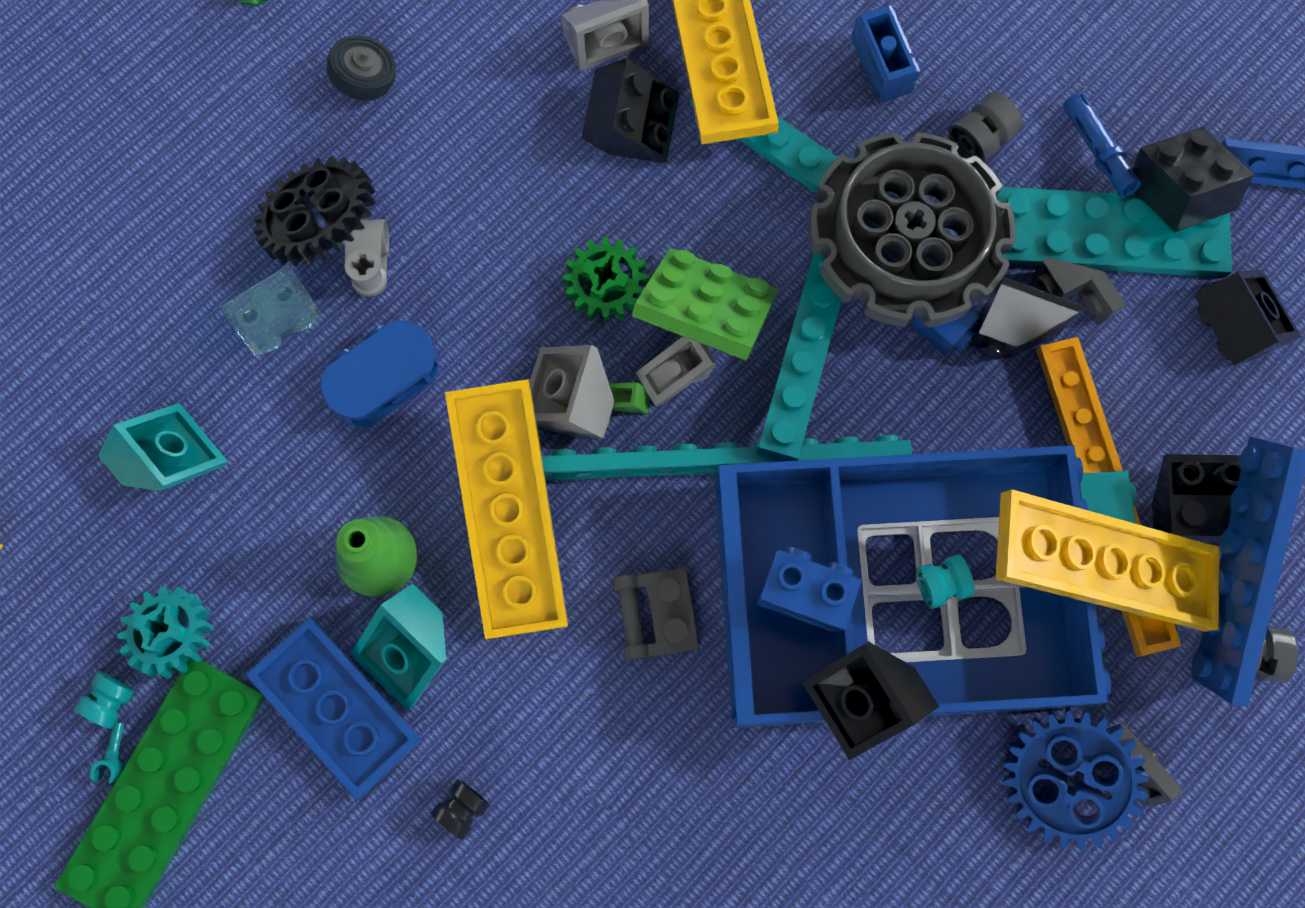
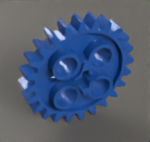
(1057, 810)

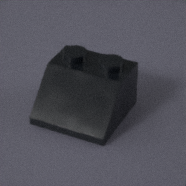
(1246, 316)

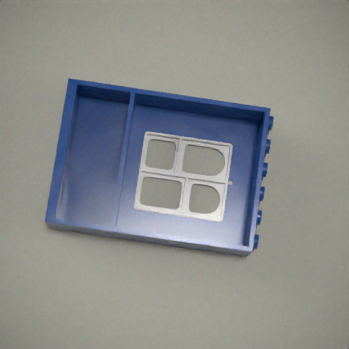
(830, 512)

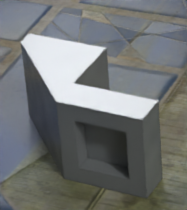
(1069, 279)

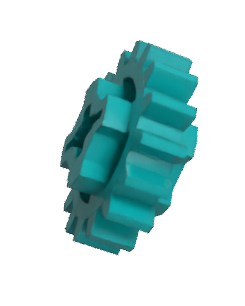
(167, 649)

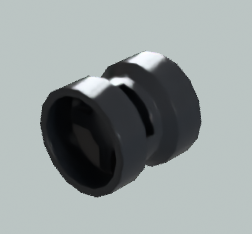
(457, 812)

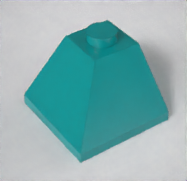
(159, 450)
(403, 645)

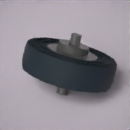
(361, 67)

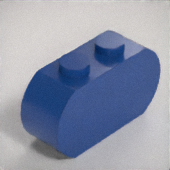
(380, 373)

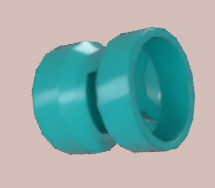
(942, 582)
(104, 700)

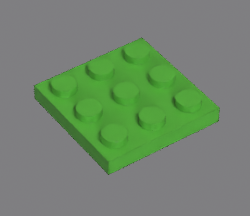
(706, 303)

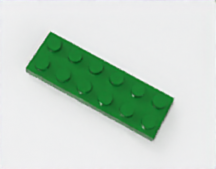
(161, 789)

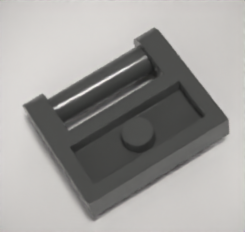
(669, 609)

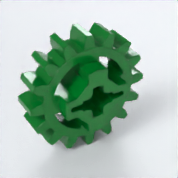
(592, 271)

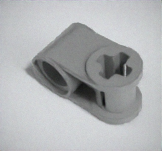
(368, 257)

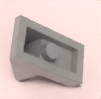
(676, 369)

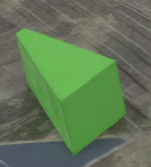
(630, 398)

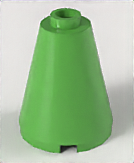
(375, 555)

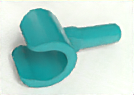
(111, 757)

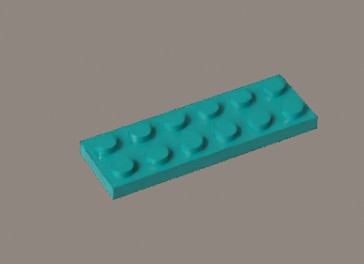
(1112, 234)

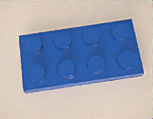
(334, 708)

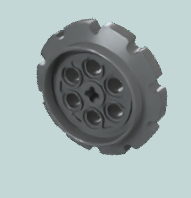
(895, 292)

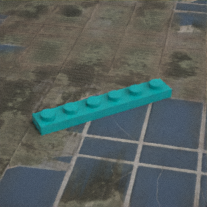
(800, 368)

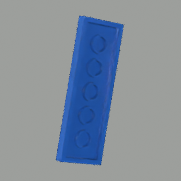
(1250, 567)

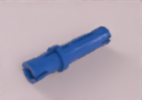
(1108, 156)

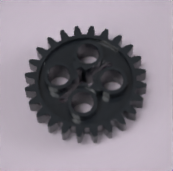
(288, 226)

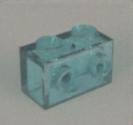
(271, 311)

